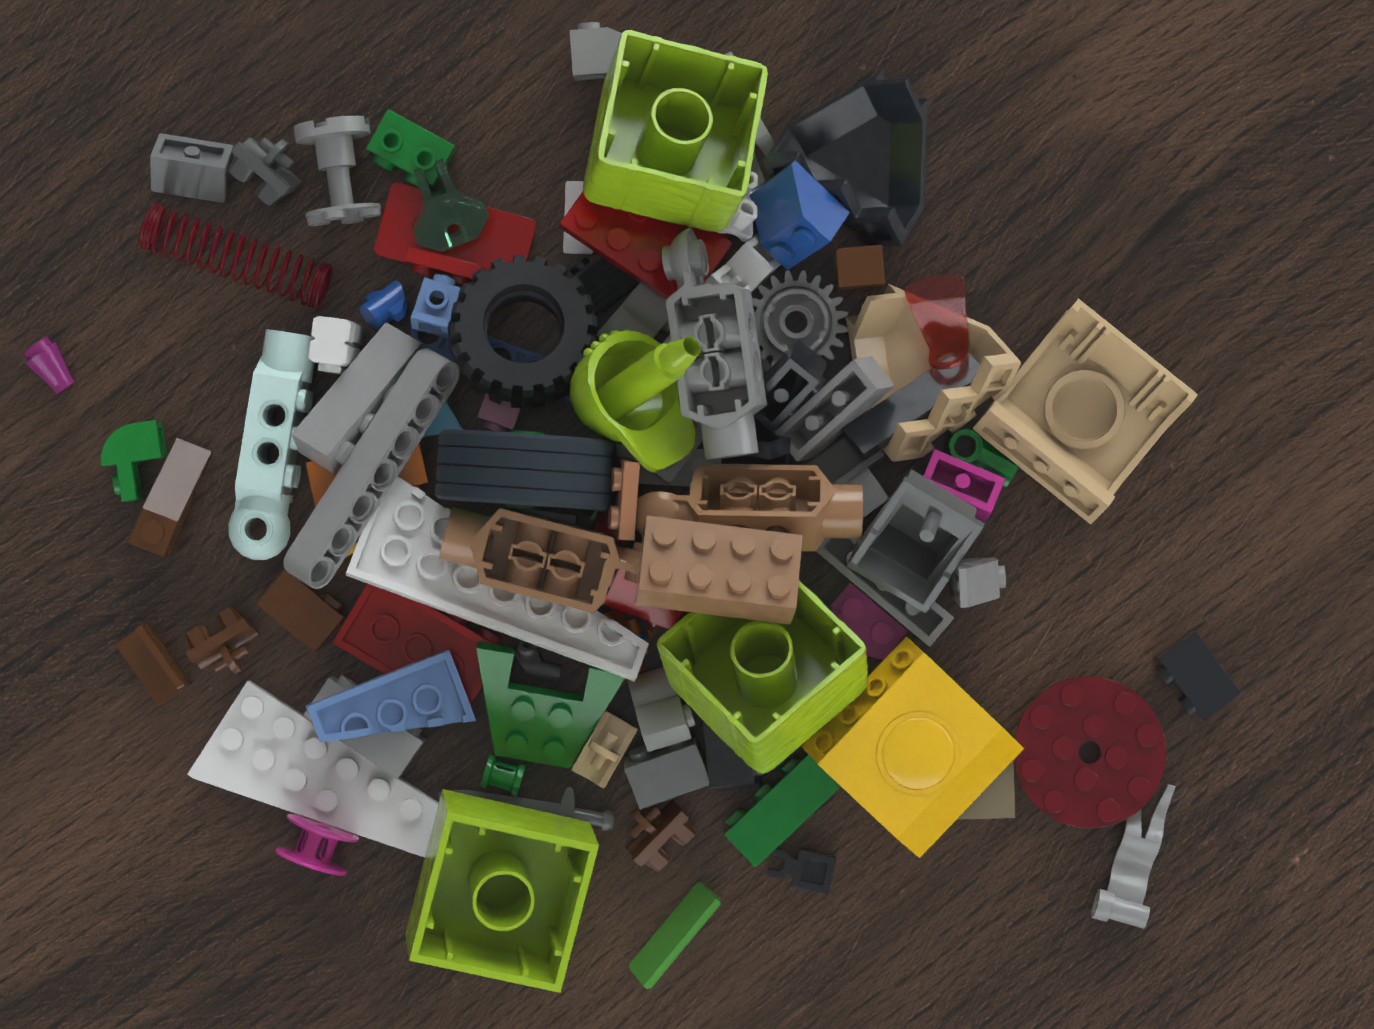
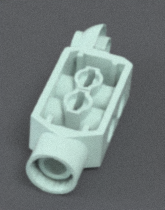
(264, 487)

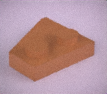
(625, 493)

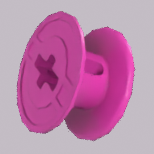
(316, 845)

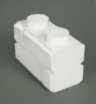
(335, 343)

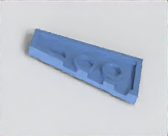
(403, 699)

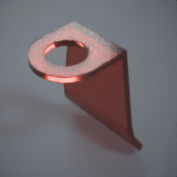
(942, 317)

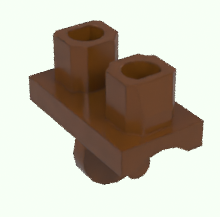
(226, 646)
(654, 830)

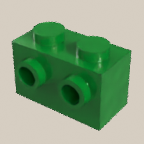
(408, 148)

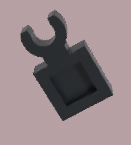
(809, 870)

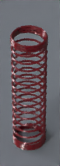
(152, 228)

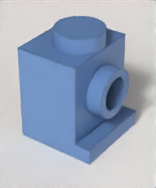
(431, 317)

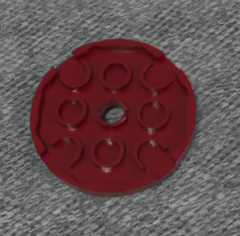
(1128, 761)

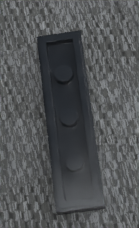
(911, 403)

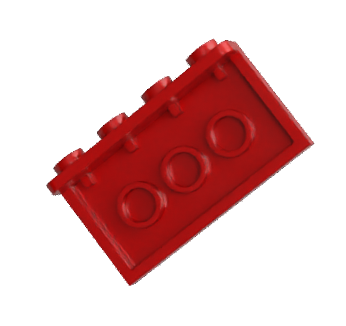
(636, 242)
(398, 631)

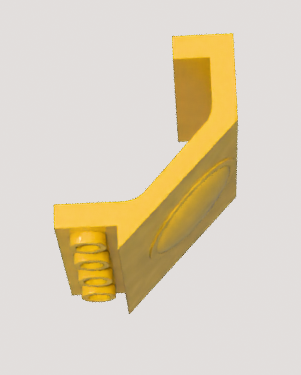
(913, 748)

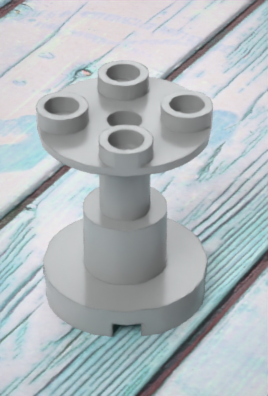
(335, 156)

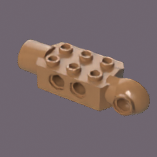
(764, 498)
(538, 556)

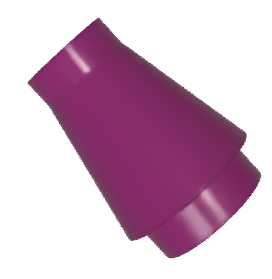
(48, 364)

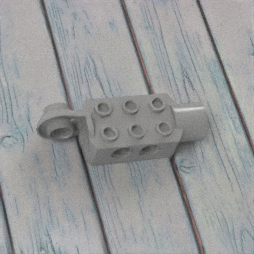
(726, 378)

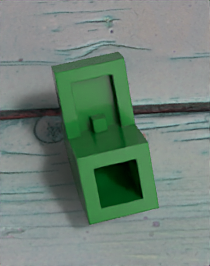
(126, 448)

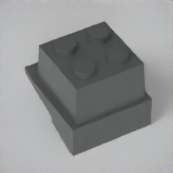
(916, 541)

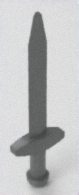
(566, 808)

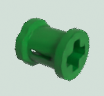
(502, 775)

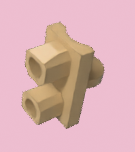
(604, 749)

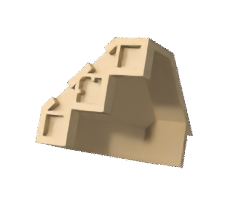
(894, 340)

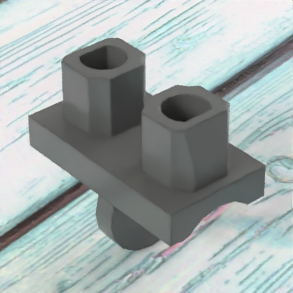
(269, 163)

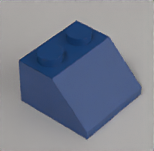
(795, 215)

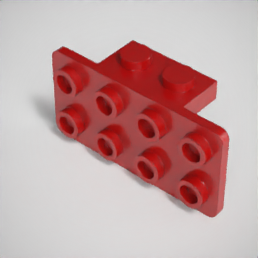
(501, 237)

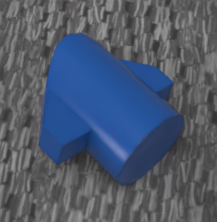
(385, 306)

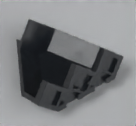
(866, 154)

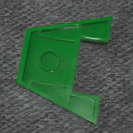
(538, 721)

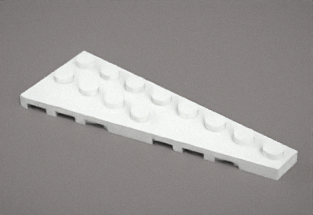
(402, 556)
(276, 758)

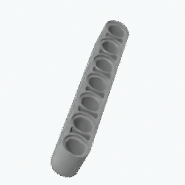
(371, 468)

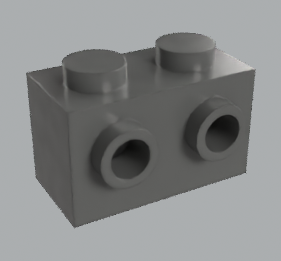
(666, 771)

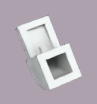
(747, 267)

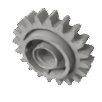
(804, 299)

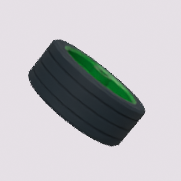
(525, 469)

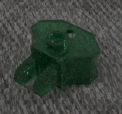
(447, 208)

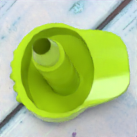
(631, 395)

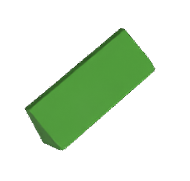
(674, 934)

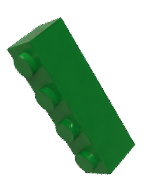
(779, 808)

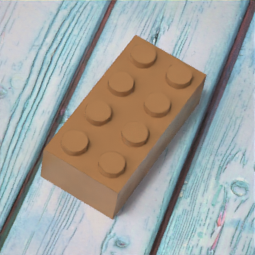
(719, 570)

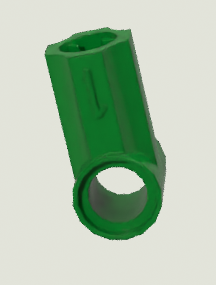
(982, 455)

